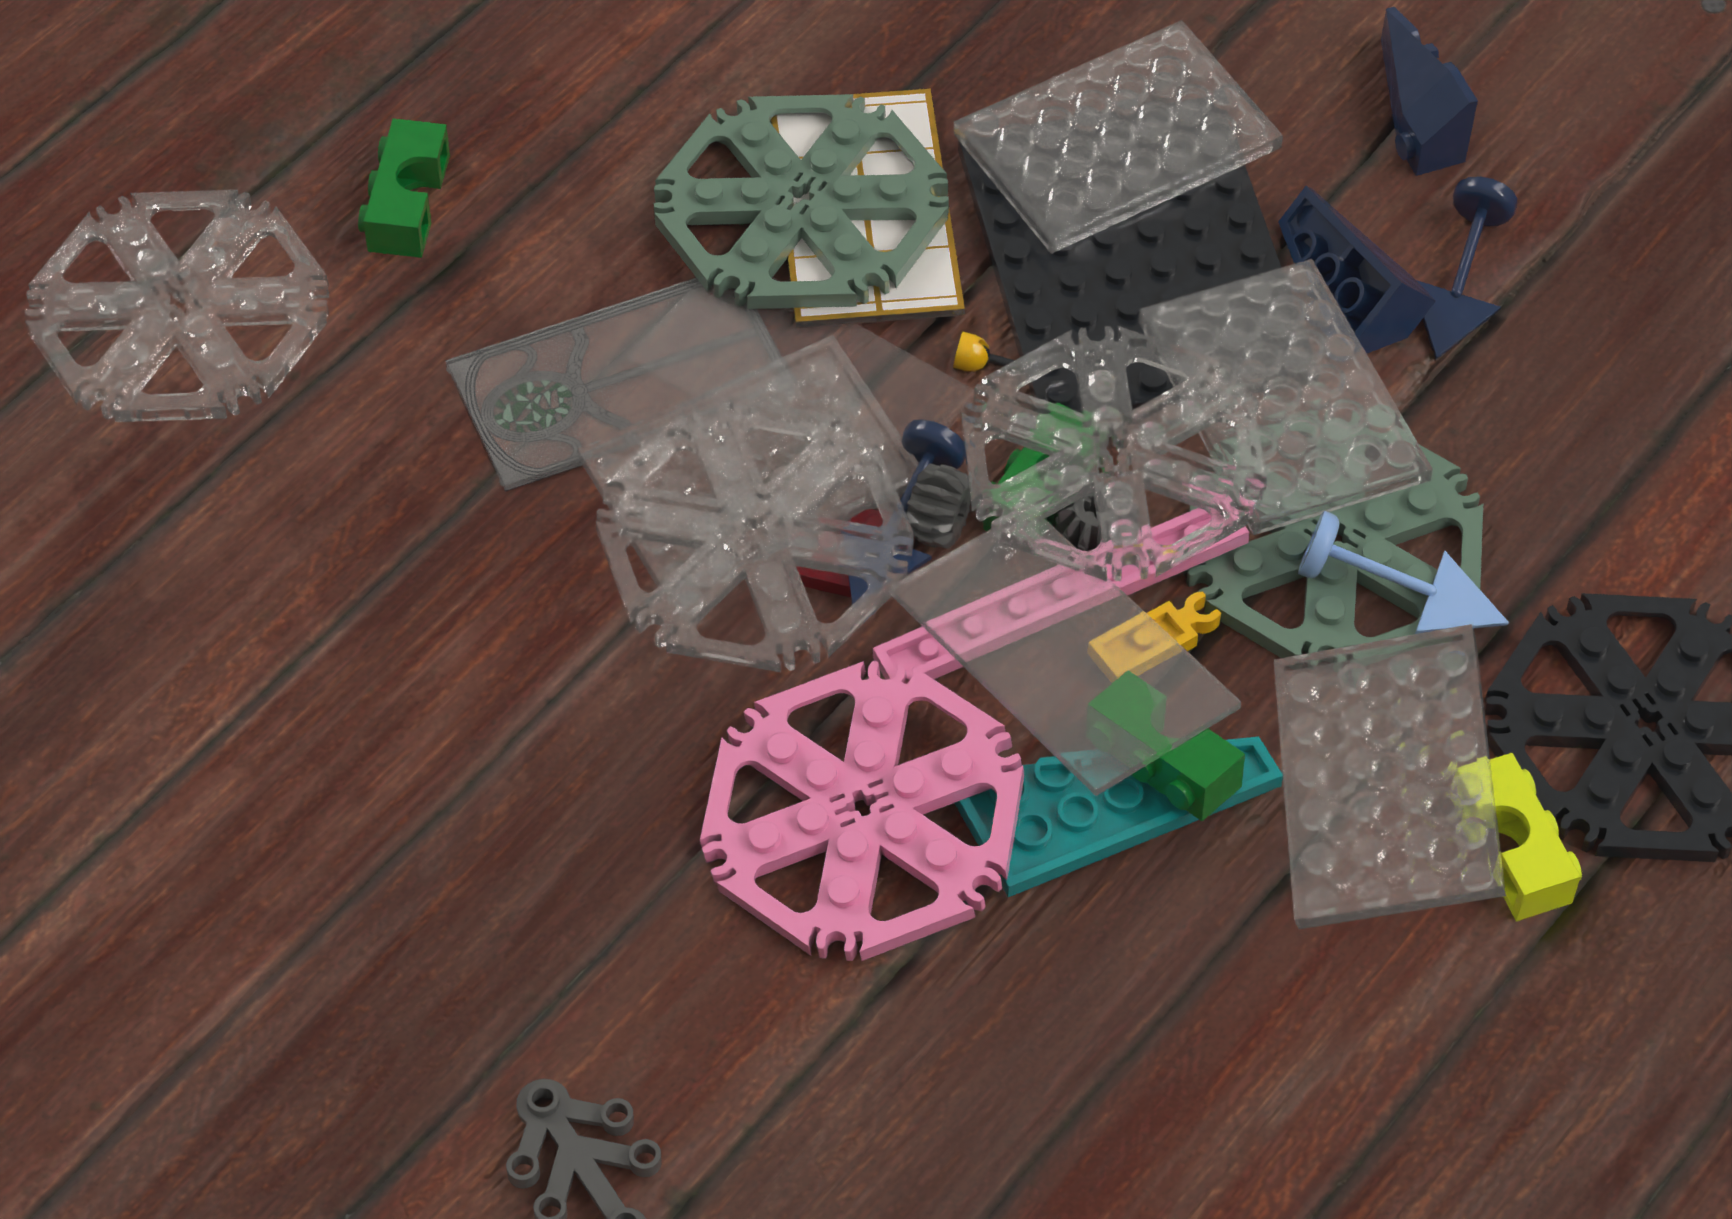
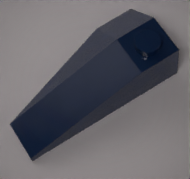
(1428, 99)
(1369, 286)

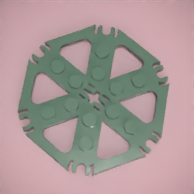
(821, 221)
(1330, 598)

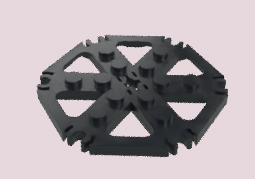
(1610, 724)

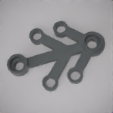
(576, 1152)

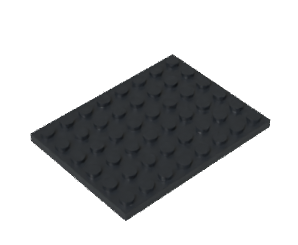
(1105, 279)

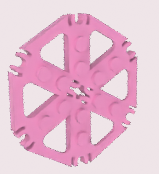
(856, 842)

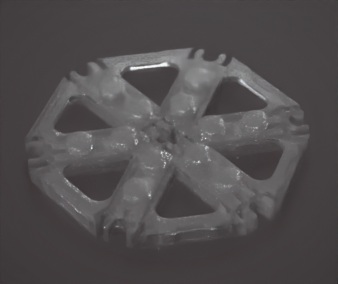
(156, 327)
(1141, 436)
(743, 501)

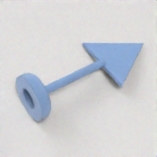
(1451, 598)

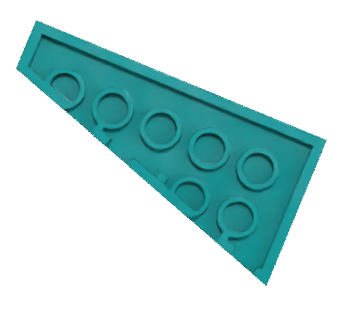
(1069, 827)

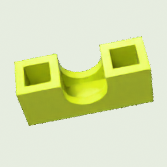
(1540, 870)

